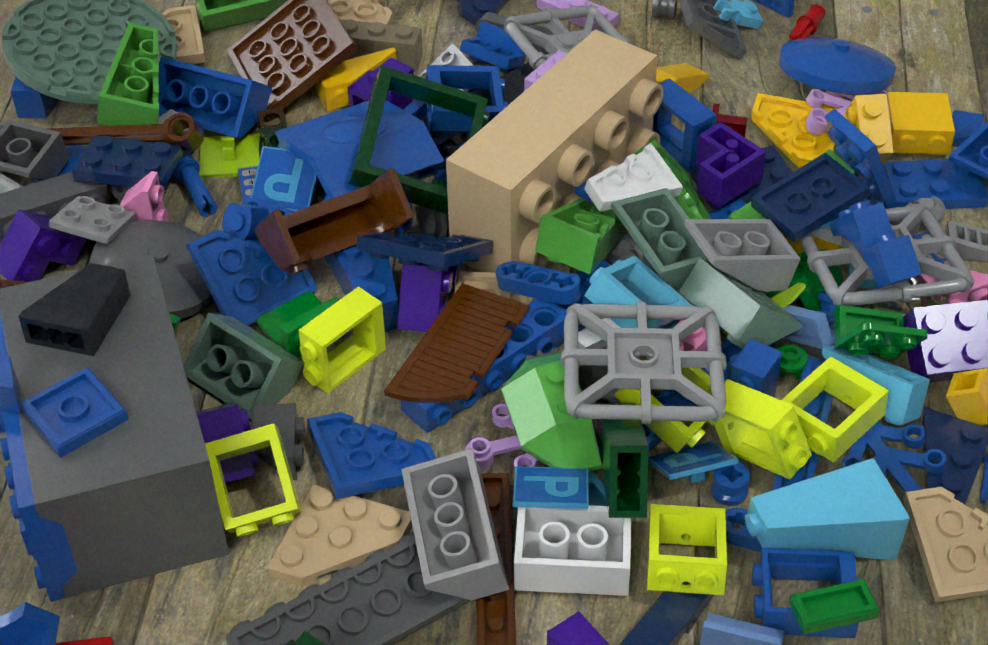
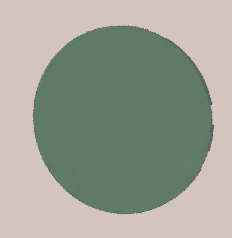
(71, 44)

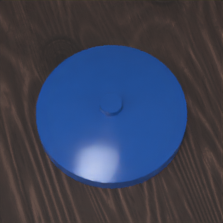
(837, 65)

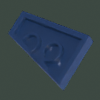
(964, 451)

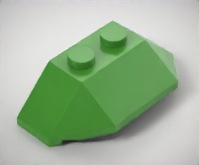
(541, 416)

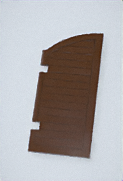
(457, 347)

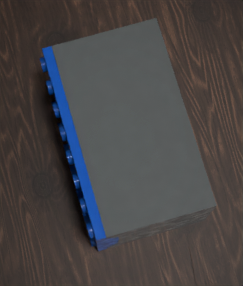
(137, 493)

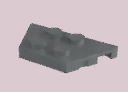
(705, 21)

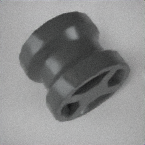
(664, 8)

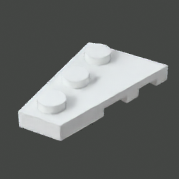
(633, 177)

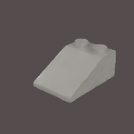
(747, 250)

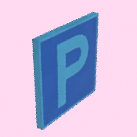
(284, 179)
(692, 461)
(551, 487)

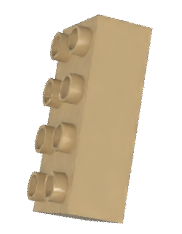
(548, 141)

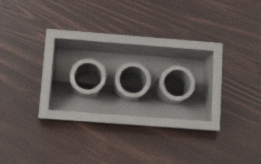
(454, 527)

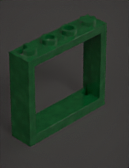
(424, 90)

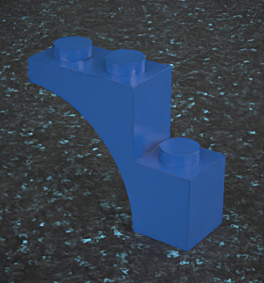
(870, 231)

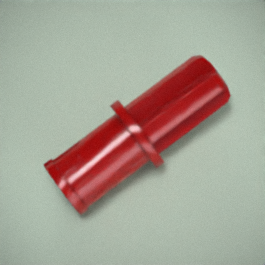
(808, 23)

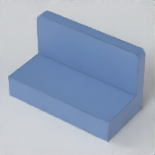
(814, 330)
(730, 631)

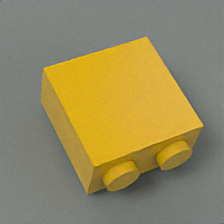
(871, 117)
(920, 122)

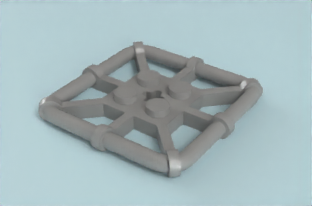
(562, 39)
(955, 277)
(628, 372)

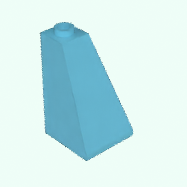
(832, 512)

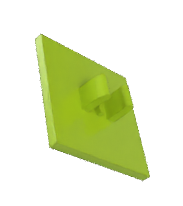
(226, 154)

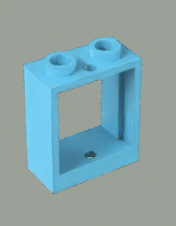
(631, 282)

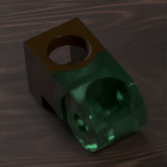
(267, 132)

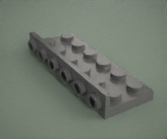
(358, 606)

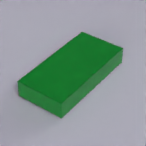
(834, 606)

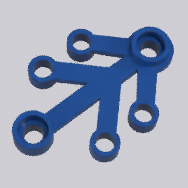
(893, 459)

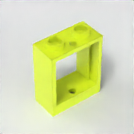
(355, 312)
(849, 387)
(762, 430)
(673, 433)
(245, 443)
(687, 527)

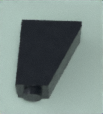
(78, 310)

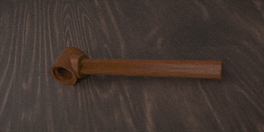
(167, 132)

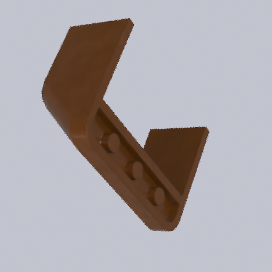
(334, 223)

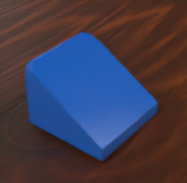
(9, 387)

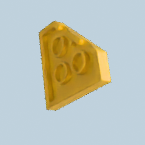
(785, 125)

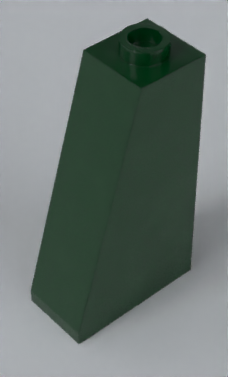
(624, 466)

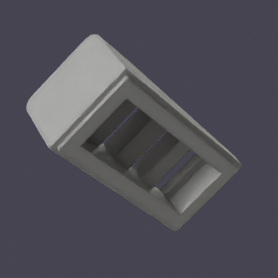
(969, 240)

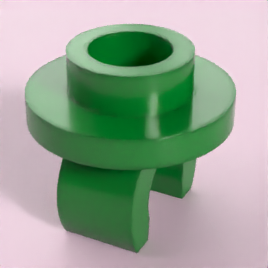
(793, 360)

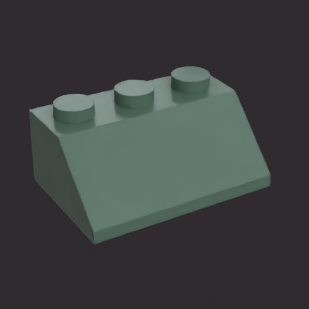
(659, 231)
(738, 307)
(240, 364)

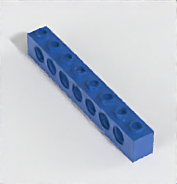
(539, 330)

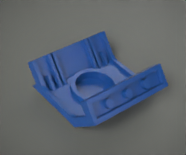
(333, 139)

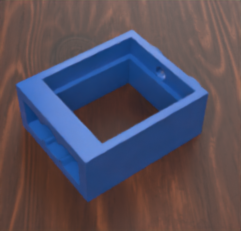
(464, 78)
(692, 113)
(799, 565)

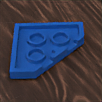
(244, 276)
(362, 457)

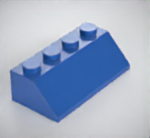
(211, 97)

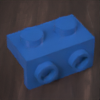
(494, 47)

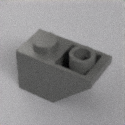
(290, 428)

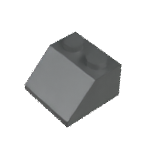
(31, 150)

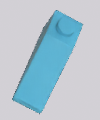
(905, 388)

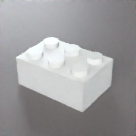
(572, 551)

